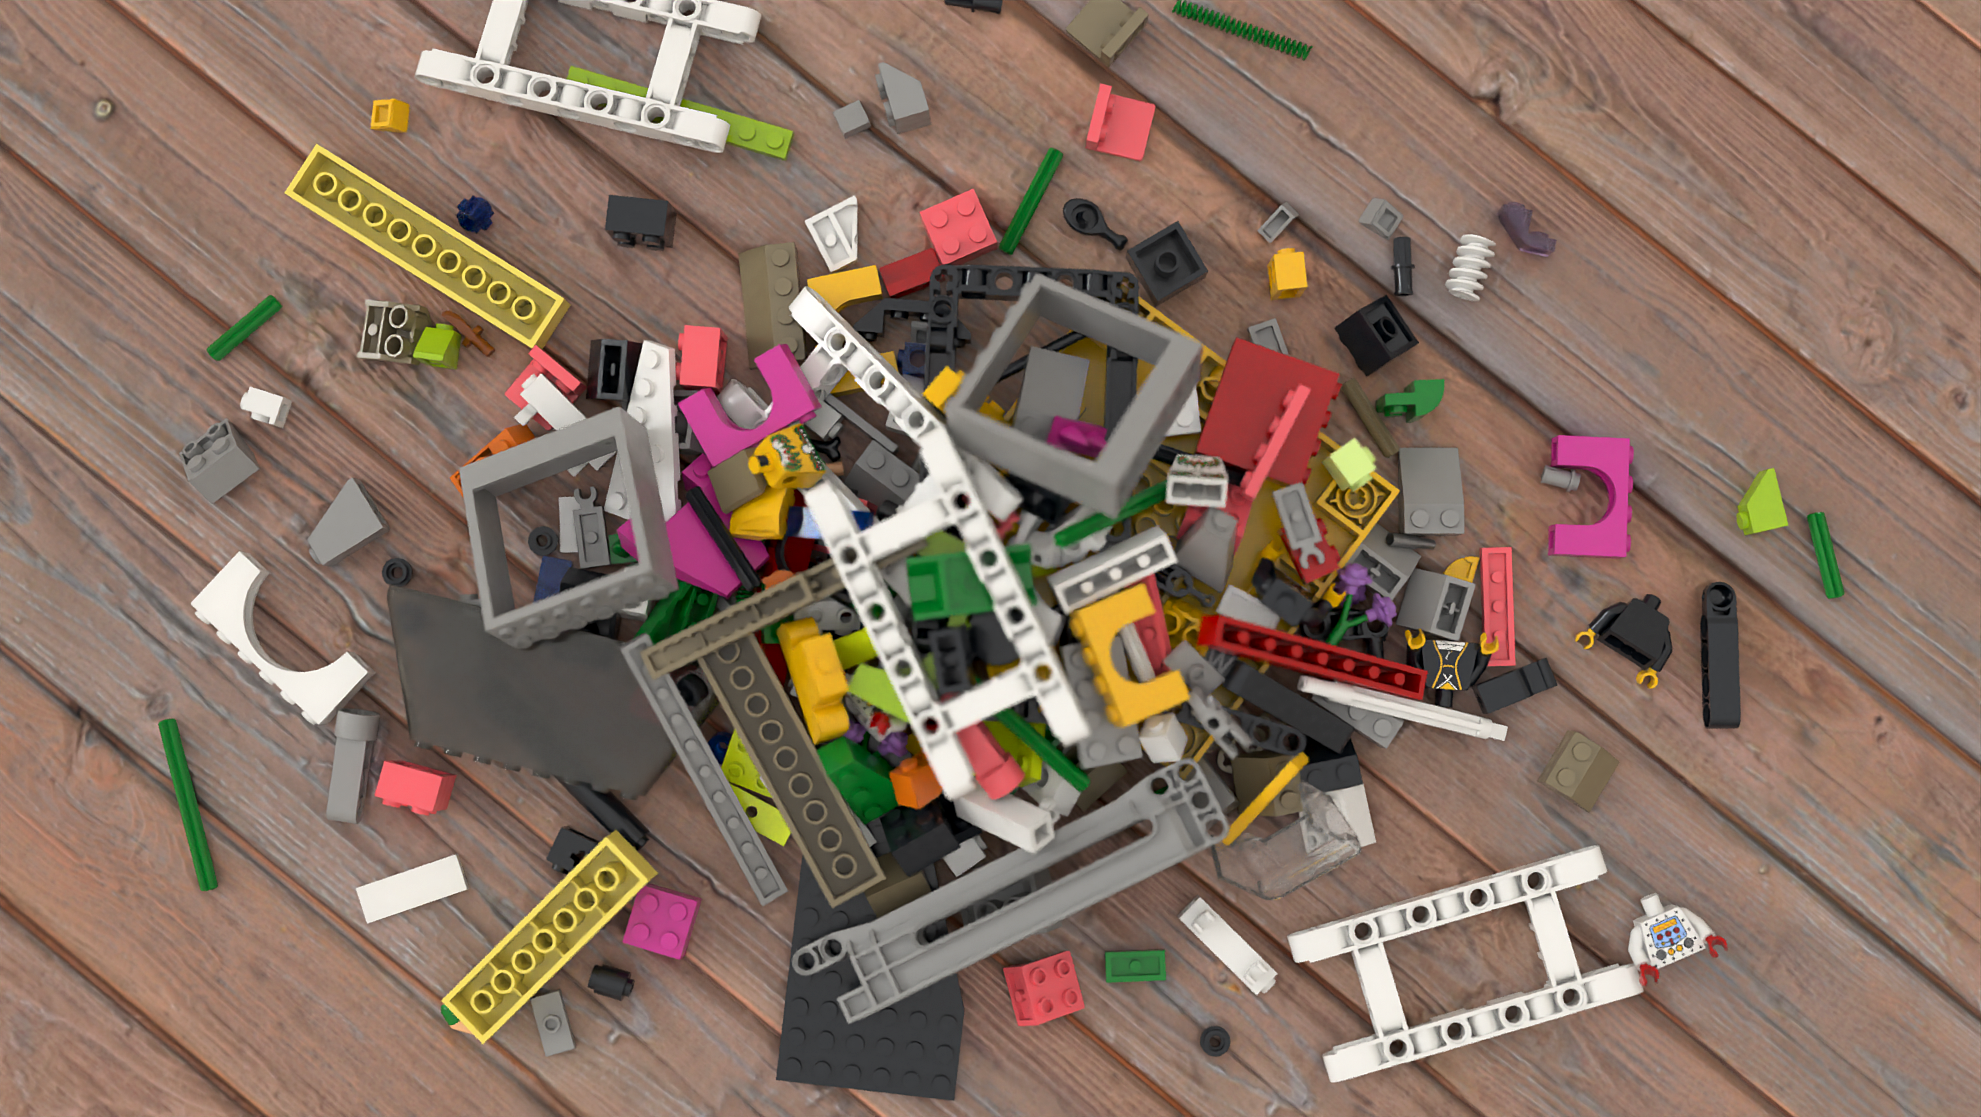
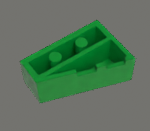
(678, 612)
(859, 778)

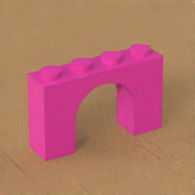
(791, 403)
(1610, 462)

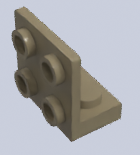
(1107, 28)

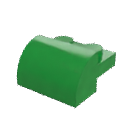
(1416, 401)

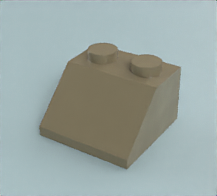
(1578, 770)
(1255, 771)
(1100, 777)

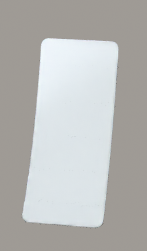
(567, 528)

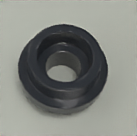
(552, 542)
(388, 572)
(1224, 1043)

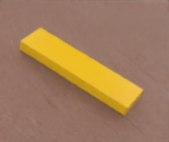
(1266, 797)

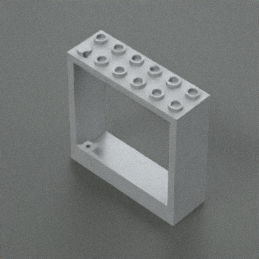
(1138, 435)
(543, 458)

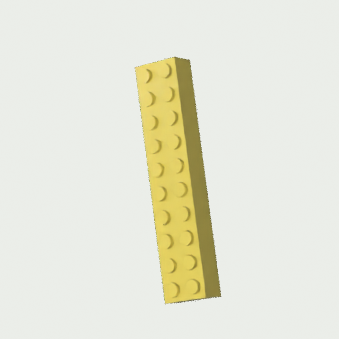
(427, 248)

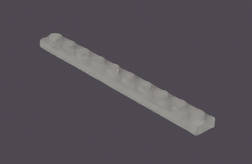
(706, 775)

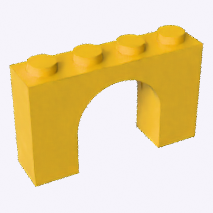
(845, 290)
(1096, 628)

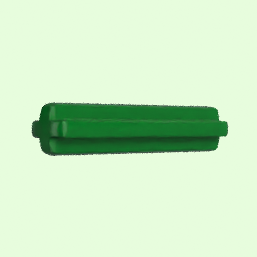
(244, 328)
(1825, 555)

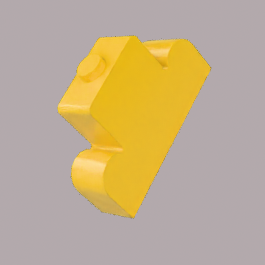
(816, 678)

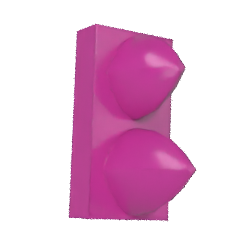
(1077, 436)

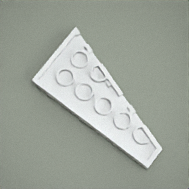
(654, 408)

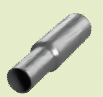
(1409, 541)

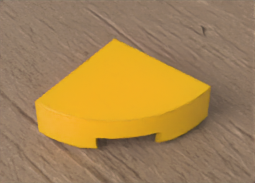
(1463, 568)

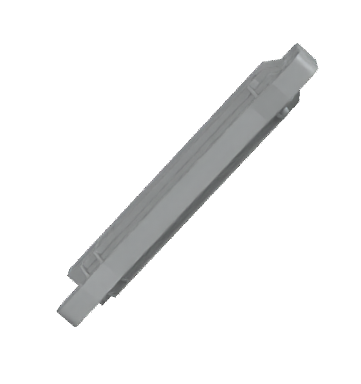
(899, 961)

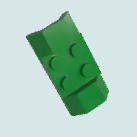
(951, 586)

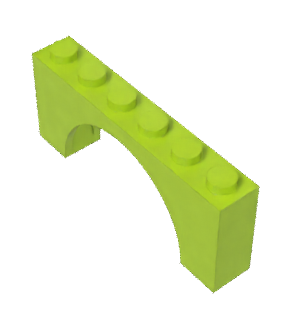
(874, 683)

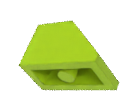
(439, 347)
(1762, 505)

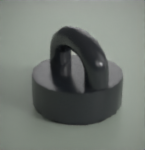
(692, 689)

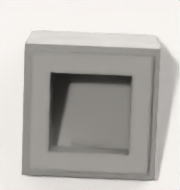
(852, 119)
(1381, 218)

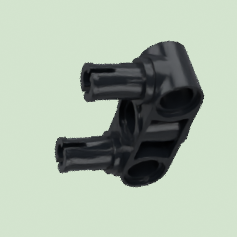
(1373, 639)

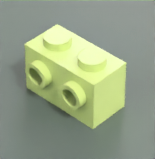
(1350, 465)

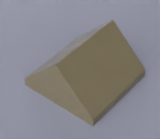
(735, 482)
(896, 889)

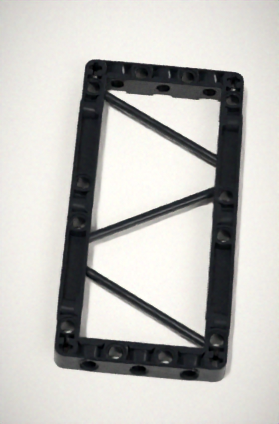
(979, 283)

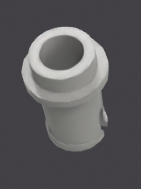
(1560, 478)

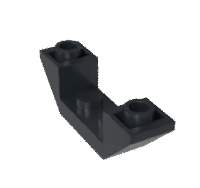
(873, 323)

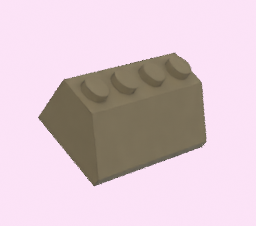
(768, 288)

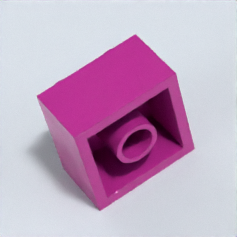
(662, 921)

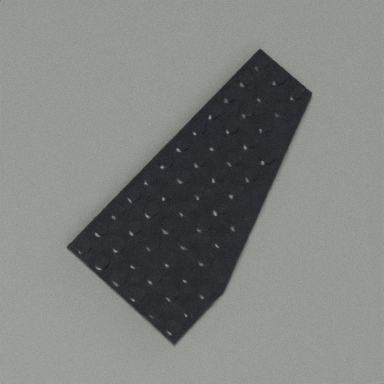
(898, 1050)

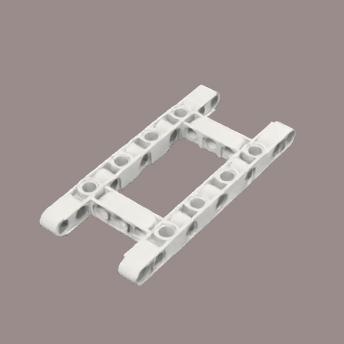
(579, 100)
(823, 372)
(893, 639)
(1446, 906)

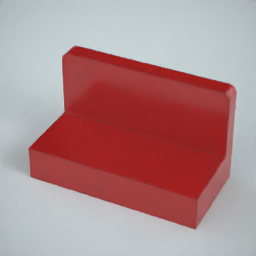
(910, 274)

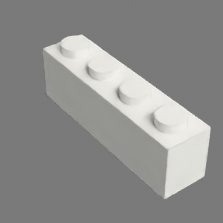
(1111, 569)

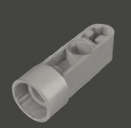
(351, 765)

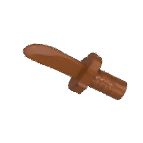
(472, 336)

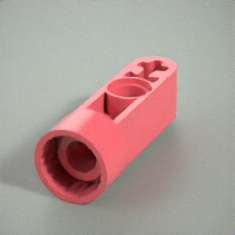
(994, 768)

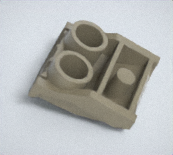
(392, 331)

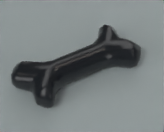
(828, 448)

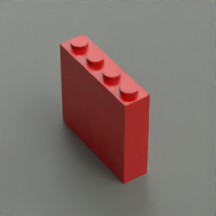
(1249, 400)

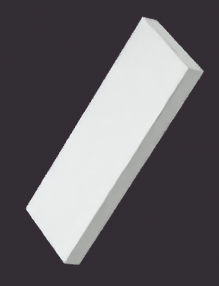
(412, 888)

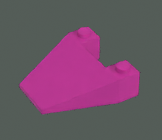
(692, 547)

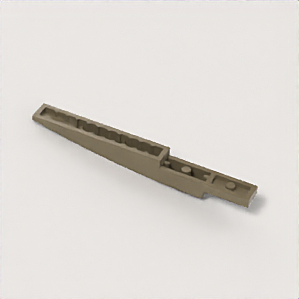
(757, 613)

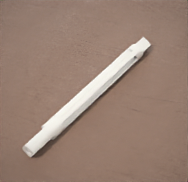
(1404, 708)

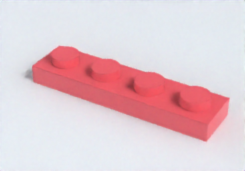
(1267, 453)
(1498, 603)
(1153, 629)

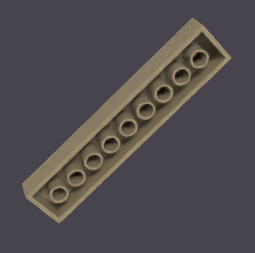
(792, 769)

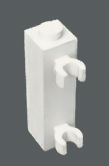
(555, 409)
(1009, 817)
(1227, 945)

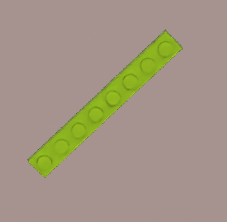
(743, 131)

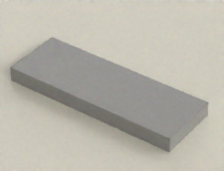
(861, 424)

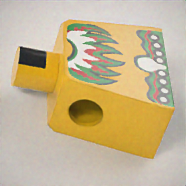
(788, 459)

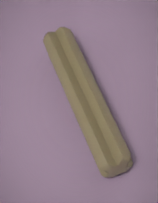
(1370, 417)

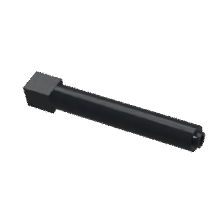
(609, 812)

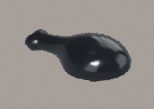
(1088, 219)

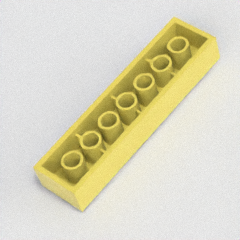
(549, 936)

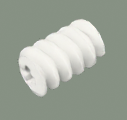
(1468, 267)

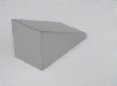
(1278, 222)

